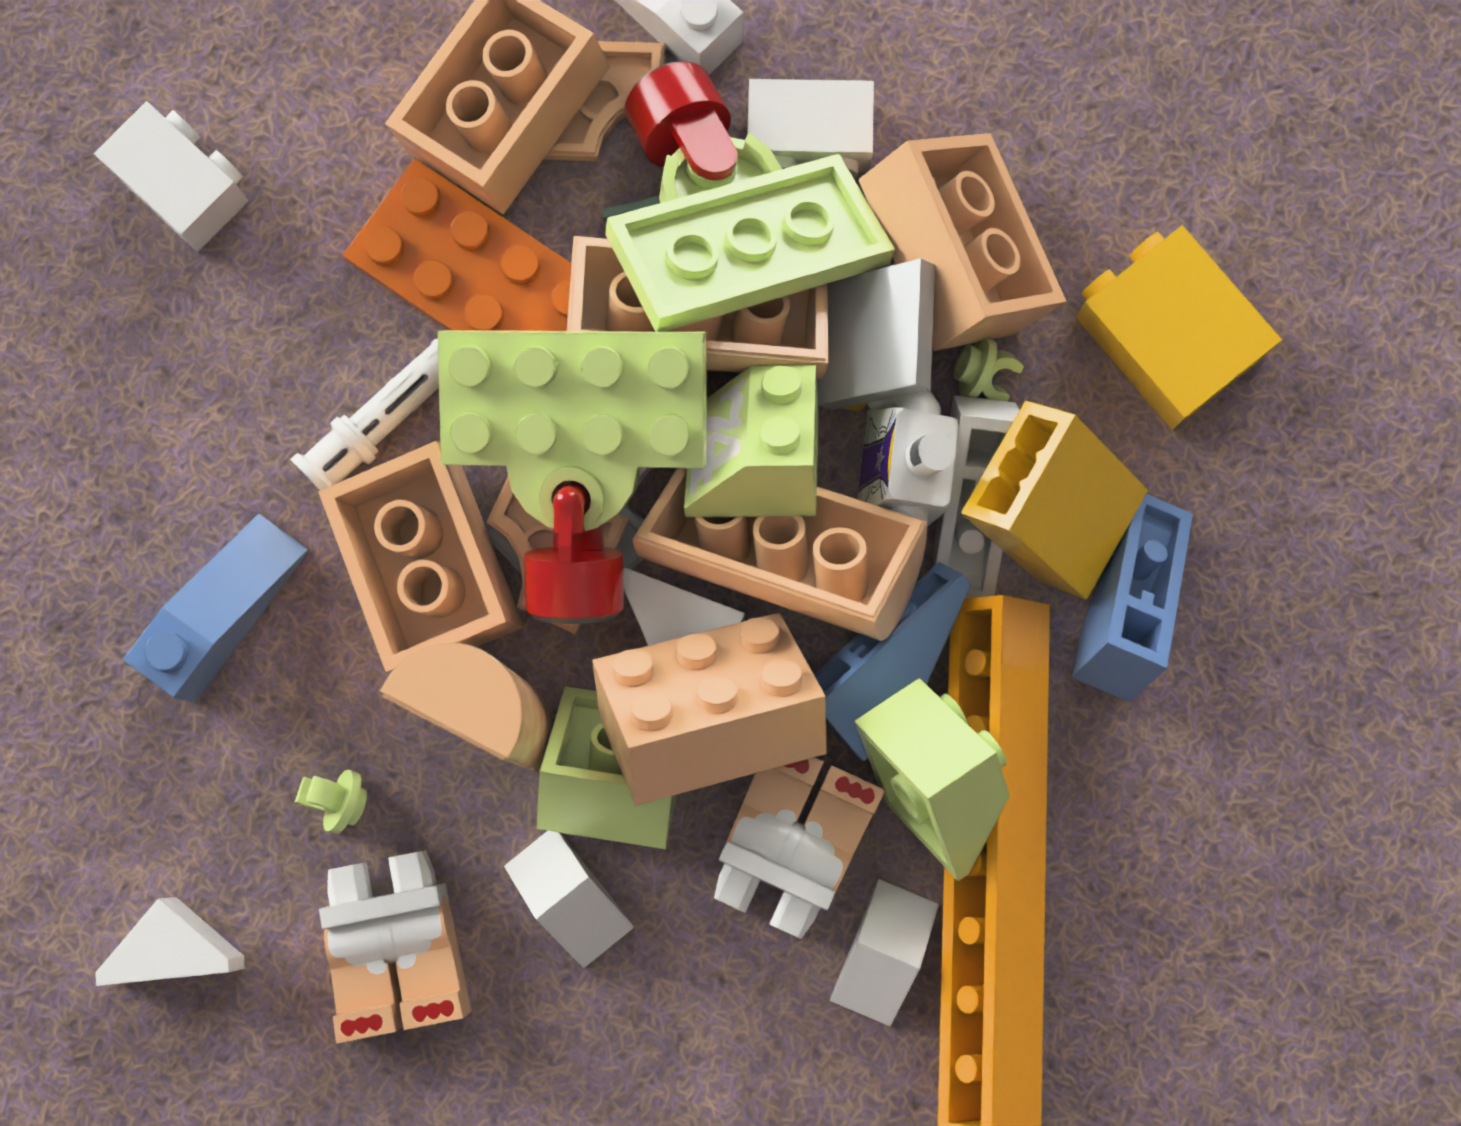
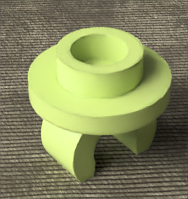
(977, 367)
(340, 800)

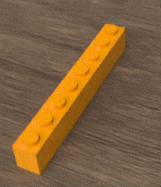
(998, 910)

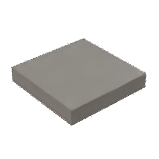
(879, 335)

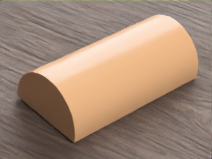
(769, 333)
(841, 566)
(474, 700)

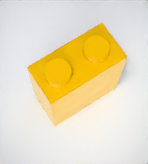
(1175, 325)
(1055, 499)

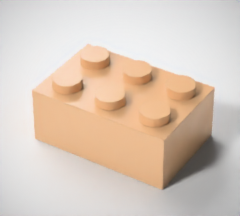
(498, 96)
(963, 214)
(420, 556)
(710, 707)

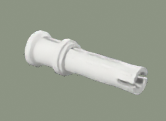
(347, 432)

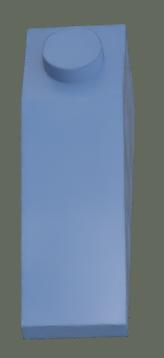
(1135, 603)
(215, 610)
(875, 670)

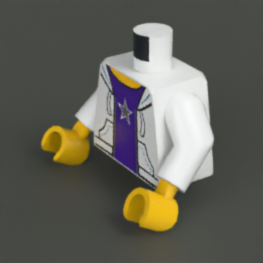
(908, 456)

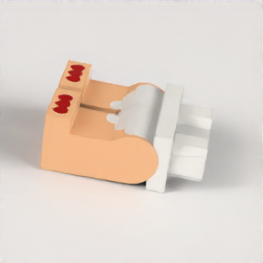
(792, 856)
(392, 953)

